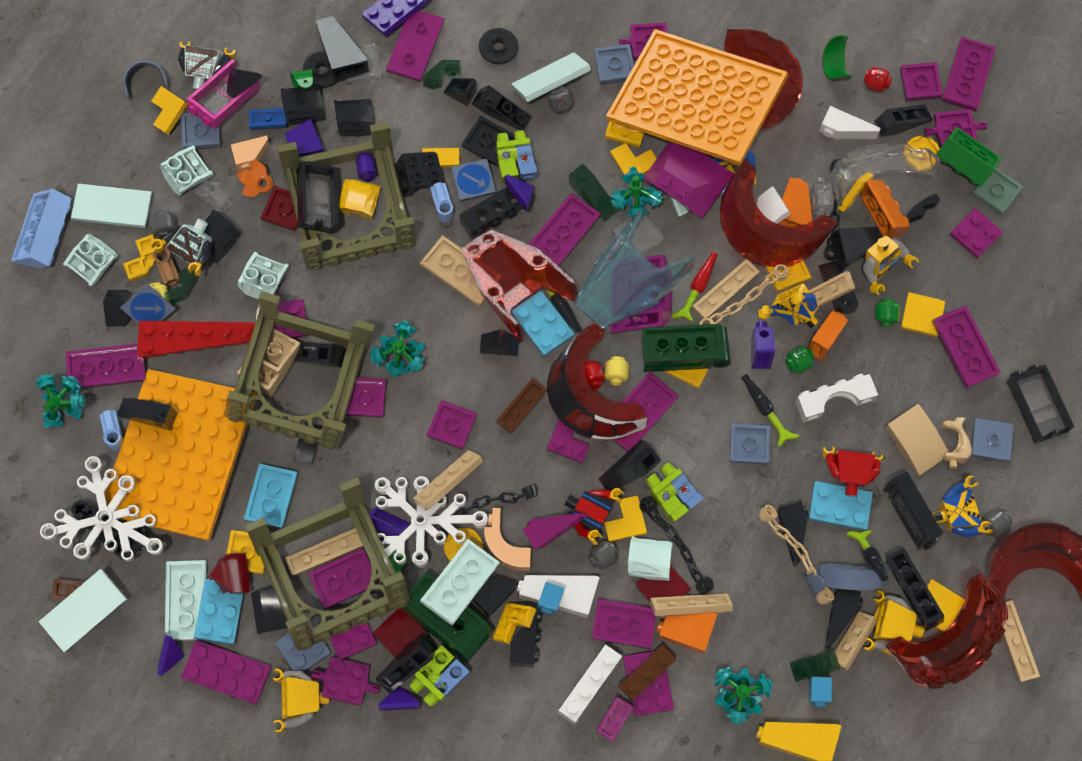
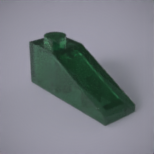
(591, 191)

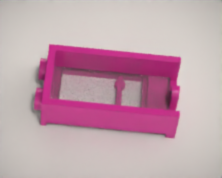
(211, 101)

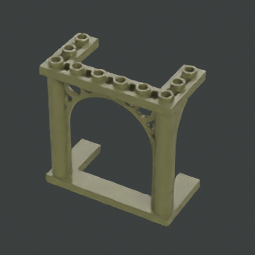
(403, 225)
(333, 428)
(298, 624)

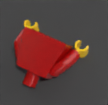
(852, 468)

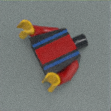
(597, 506)

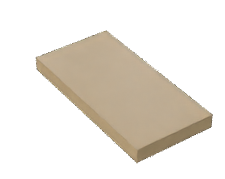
(450, 266)

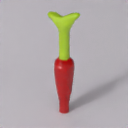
(697, 286)

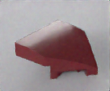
(231, 574)

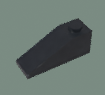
(902, 119)
(845, 304)
(320, 354)
(148, 413)
(794, 519)
(843, 608)
(407, 663)

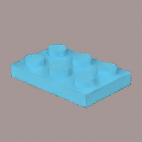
(542, 323)
(271, 495)
(833, 507)
(217, 614)

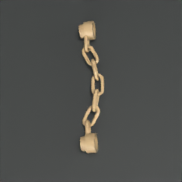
(777, 275)
(769, 514)

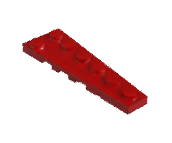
(169, 337)

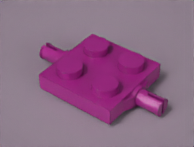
(640, 35)
(947, 122)
(345, 681)

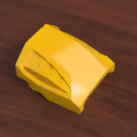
(359, 198)

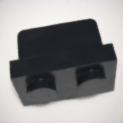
(418, 171)

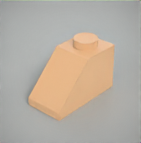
(249, 150)

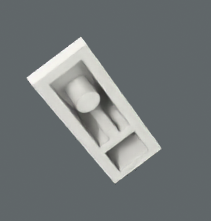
(845, 126)

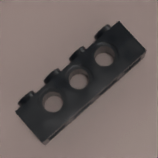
(486, 208)
(915, 589)

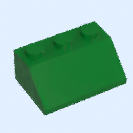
(968, 157)

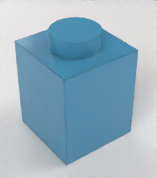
(550, 598)
(820, 691)

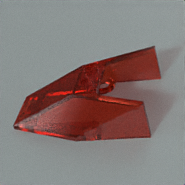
(511, 273)

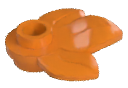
(252, 179)

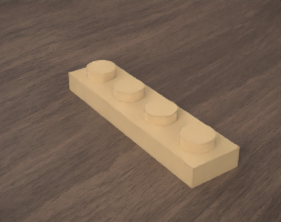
(726, 289)
(448, 479)
(324, 552)
(691, 604)
(1018, 646)

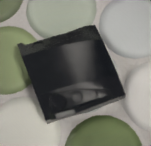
(302, 104)
(354, 117)
(222, 233)
(267, 611)

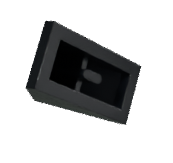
(240, 80)
(462, 90)
(499, 343)

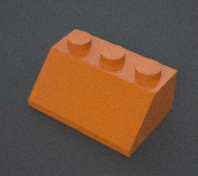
(884, 209)

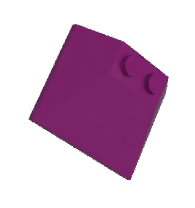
(688, 177)
(652, 317)

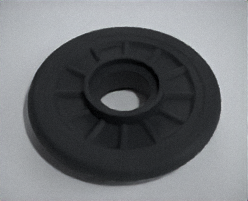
(498, 56)
(314, 62)

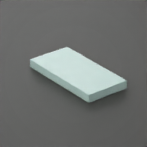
(551, 77)
(111, 205)
(459, 582)
(183, 597)
(82, 610)

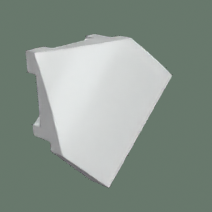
(772, 206)

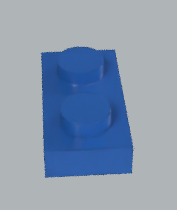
(267, 118)

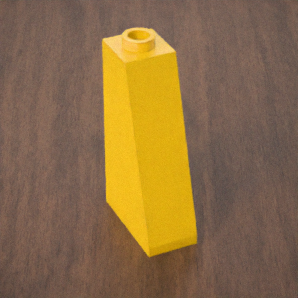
(801, 740)

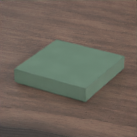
(998, 191)

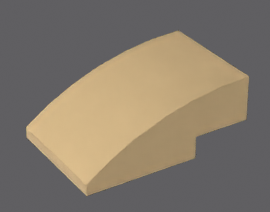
(276, 361)
(917, 439)

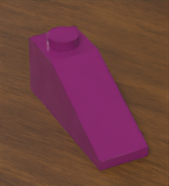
(546, 530)

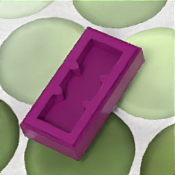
(615, 719)

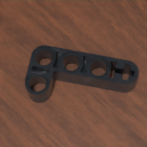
(134, 545)

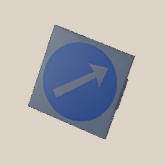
(473, 180)
(147, 305)

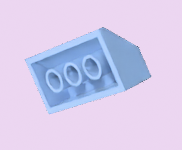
(41, 229)

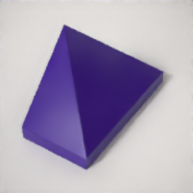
(521, 190)
(387, 523)
(169, 654)
(399, 700)

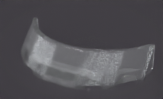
(881, 159)

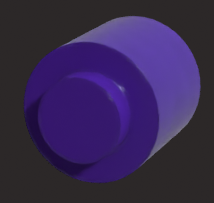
(365, 167)

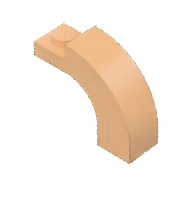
(507, 555)

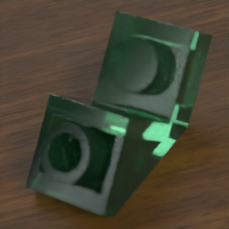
(433, 77)
(179, 294)
(815, 666)

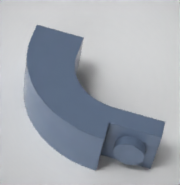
(851, 577)

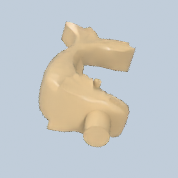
(963, 450)

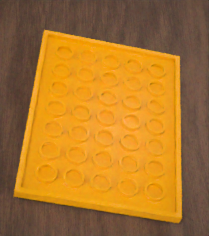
(697, 96)
(182, 470)

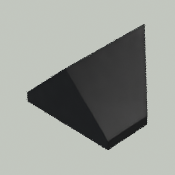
(113, 313)

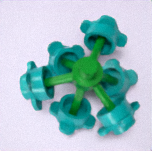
(645, 194)
(392, 345)
(54, 396)
(741, 683)

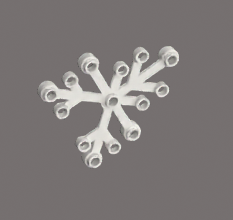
(124, 529)
(397, 543)

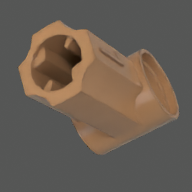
(166, 268)

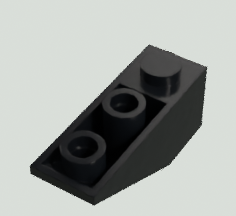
(501, 108)
(631, 466)
(523, 645)

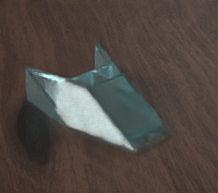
(626, 281)

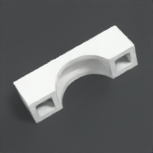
(858, 390)
(589, 684)

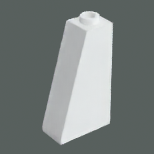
(577, 594)

